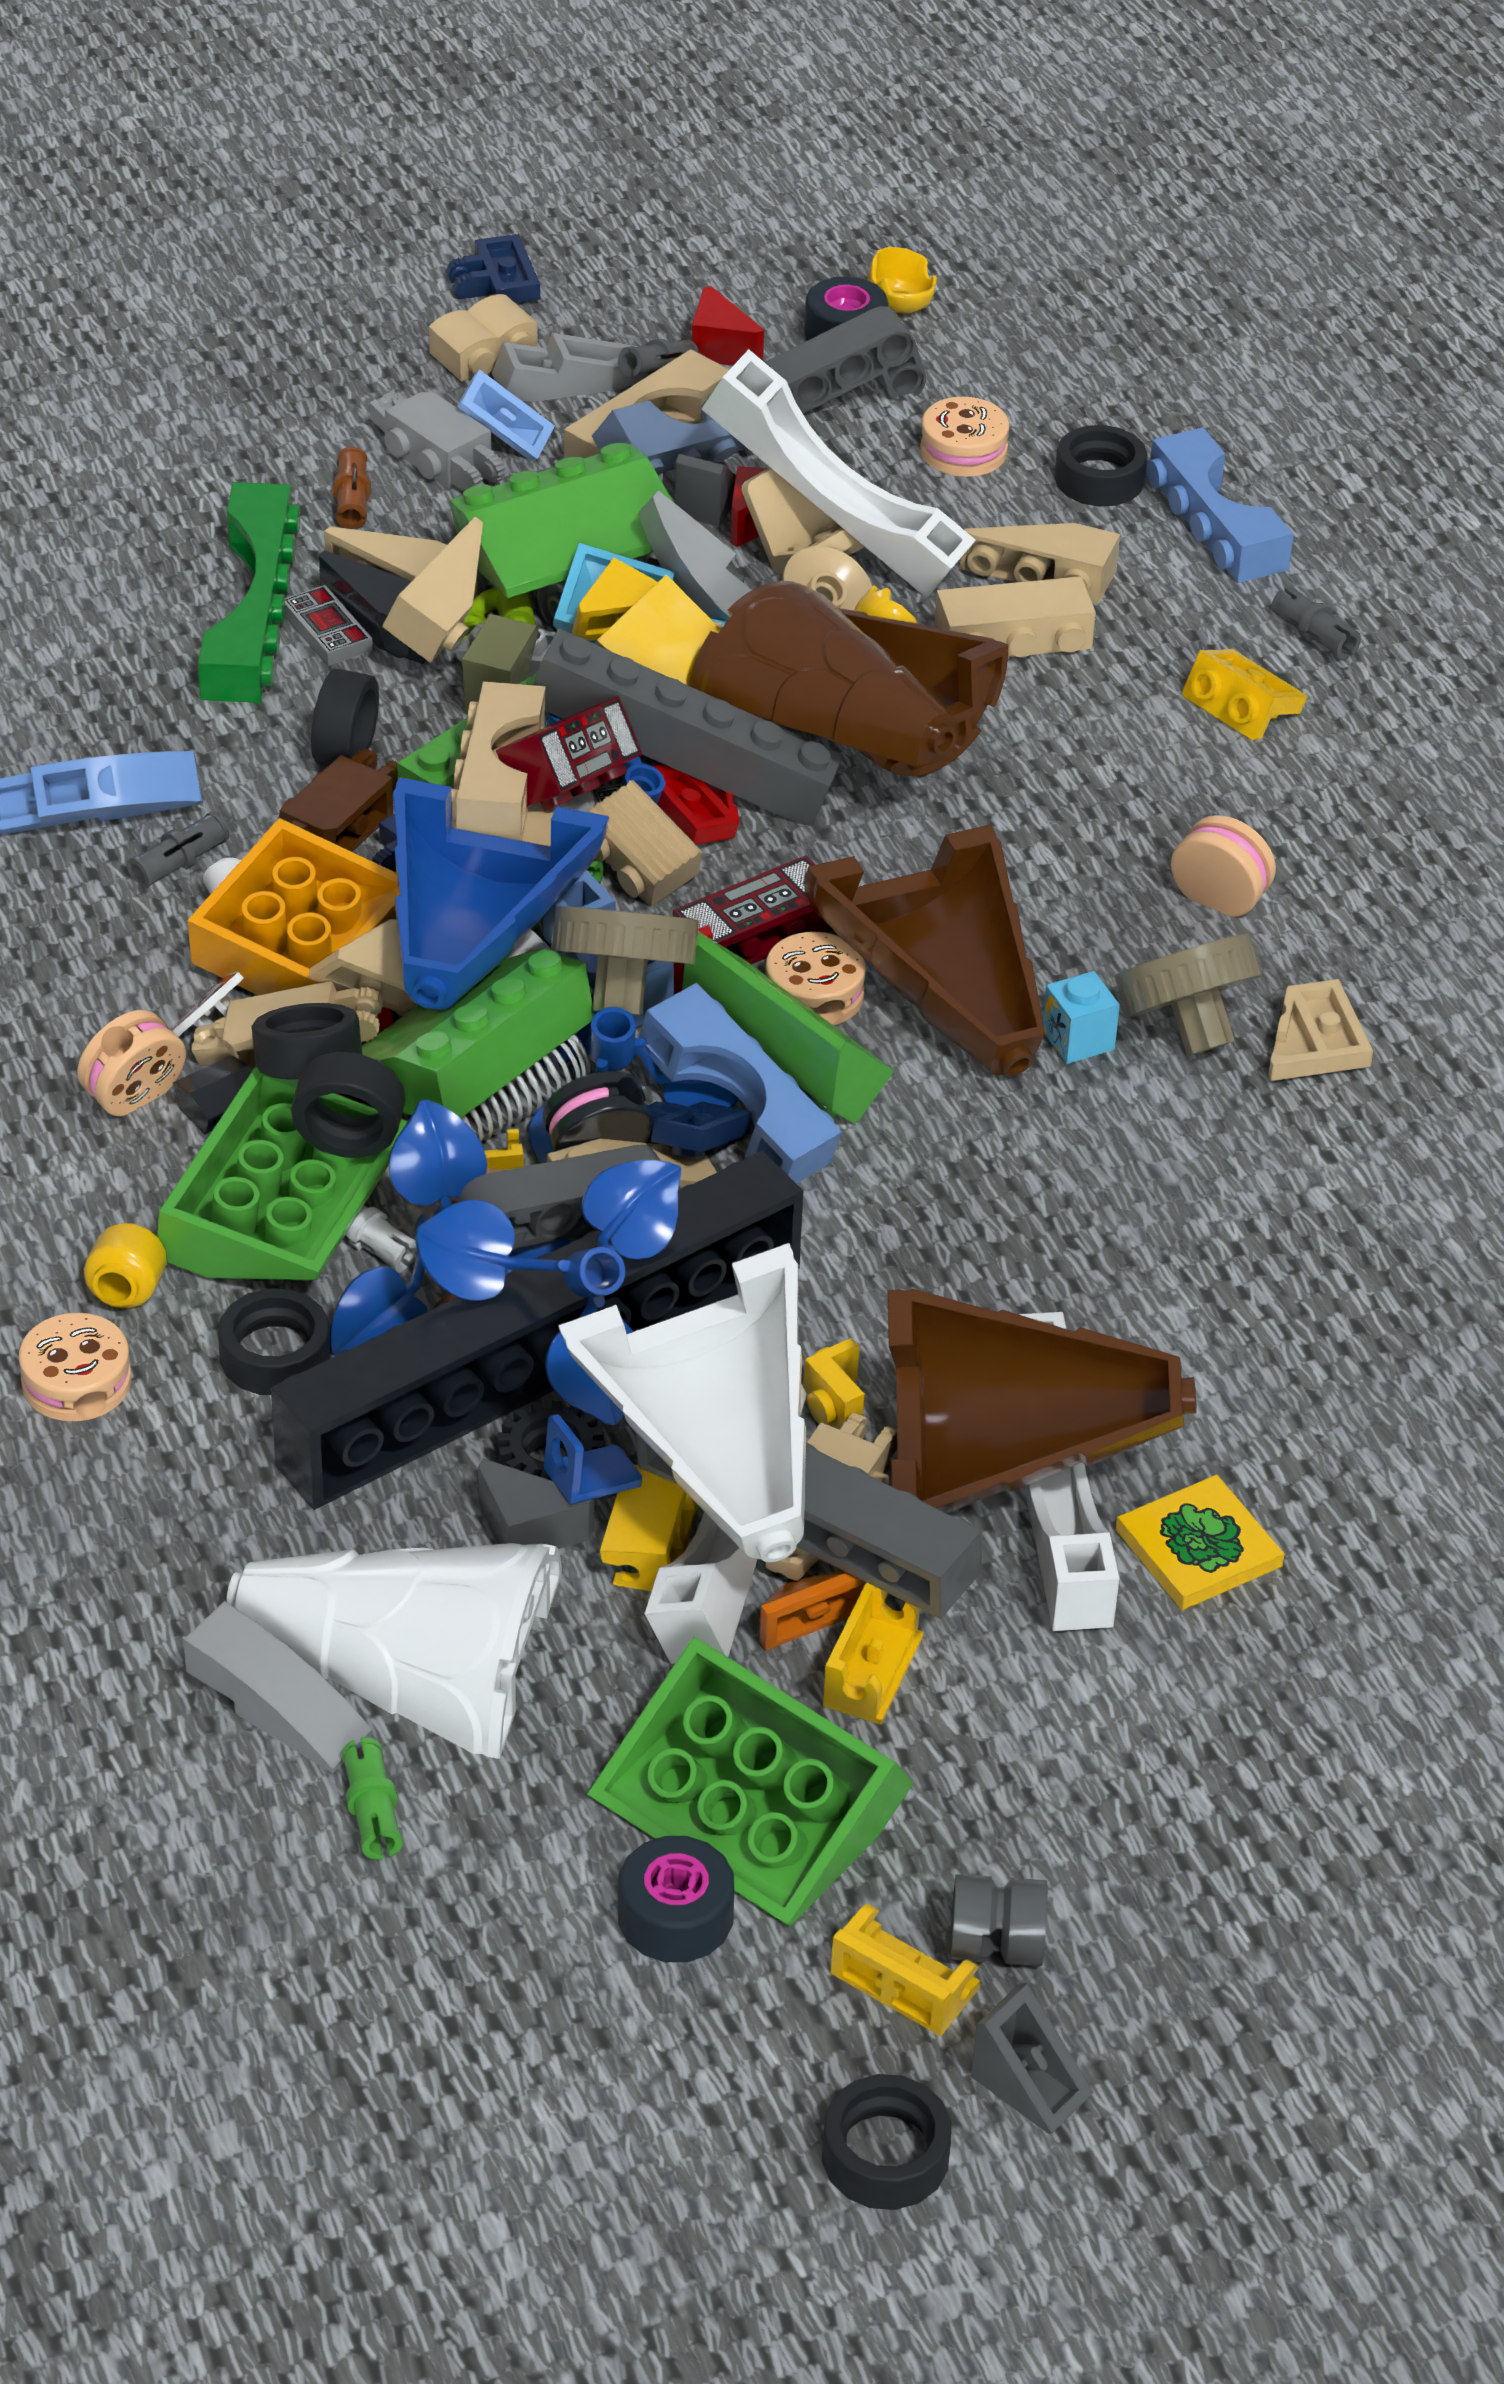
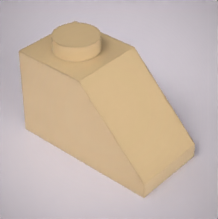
(370, 962)

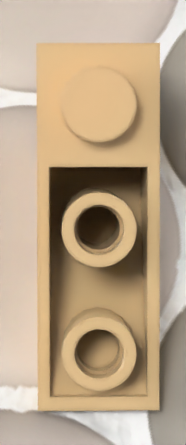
(1044, 554)

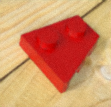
(697, 807)

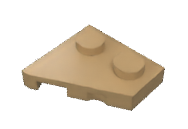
(1318, 1033)

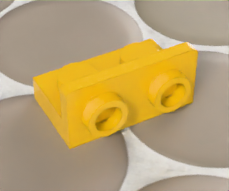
(1240, 691)

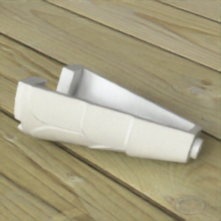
(718, 1399)
(412, 1627)

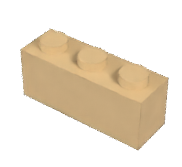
(1024, 615)

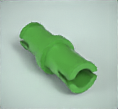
(371, 1798)

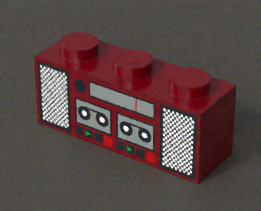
(573, 754)
(758, 911)

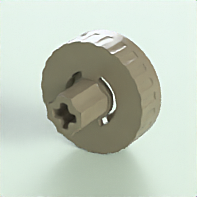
(623, 949)
(1192, 987)

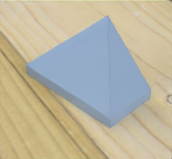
(506, 416)

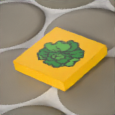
(1199, 1542)

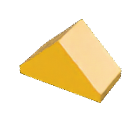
(609, 598)

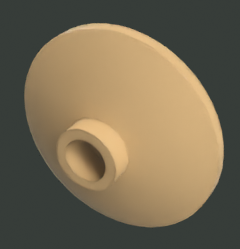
(830, 574)

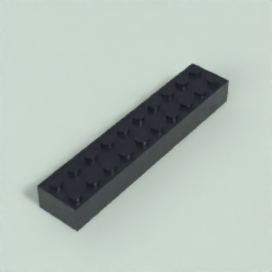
(488, 1356)

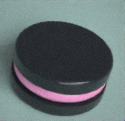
(598, 1107)

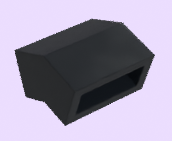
(210, 1091)

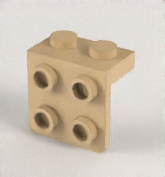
(790, 520)

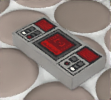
(327, 625)

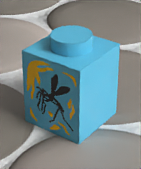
(1080, 1017)

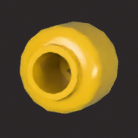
(125, 1265)

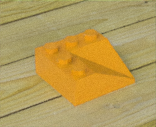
(289, 909)

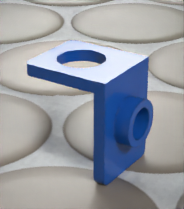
(587, 1473)

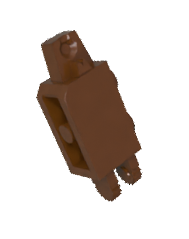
(345, 800)

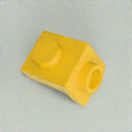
(831, 1385)

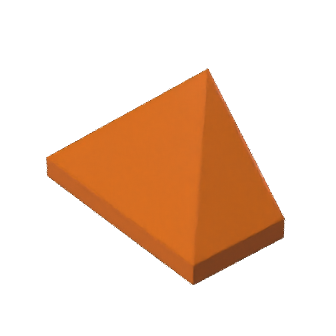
(807, 1607)

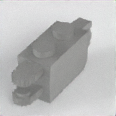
(437, 439)

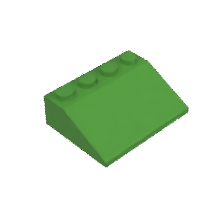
(543, 516)
(489, 1033)
(263, 1195)
(752, 1778)

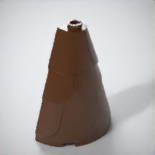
(956, 667)
(815, 671)
(945, 944)
(1015, 1399)

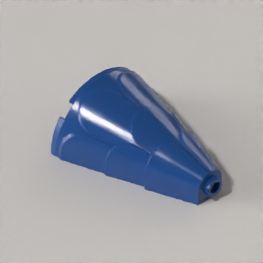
(474, 892)

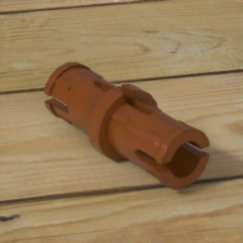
(351, 488)

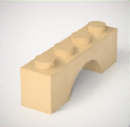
(674, 389)
(486, 792)

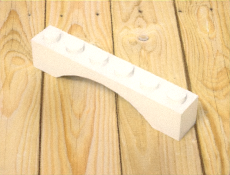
(764, 417)
(1072, 1543)
(702, 1591)

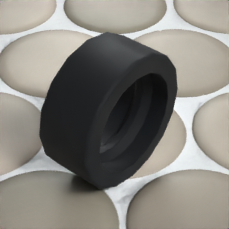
(1100, 486)
(344, 716)
(301, 1032)
(353, 1076)
(274, 1309)
(878, 2184)

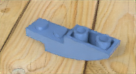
(99, 789)

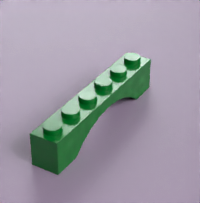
(236, 651)

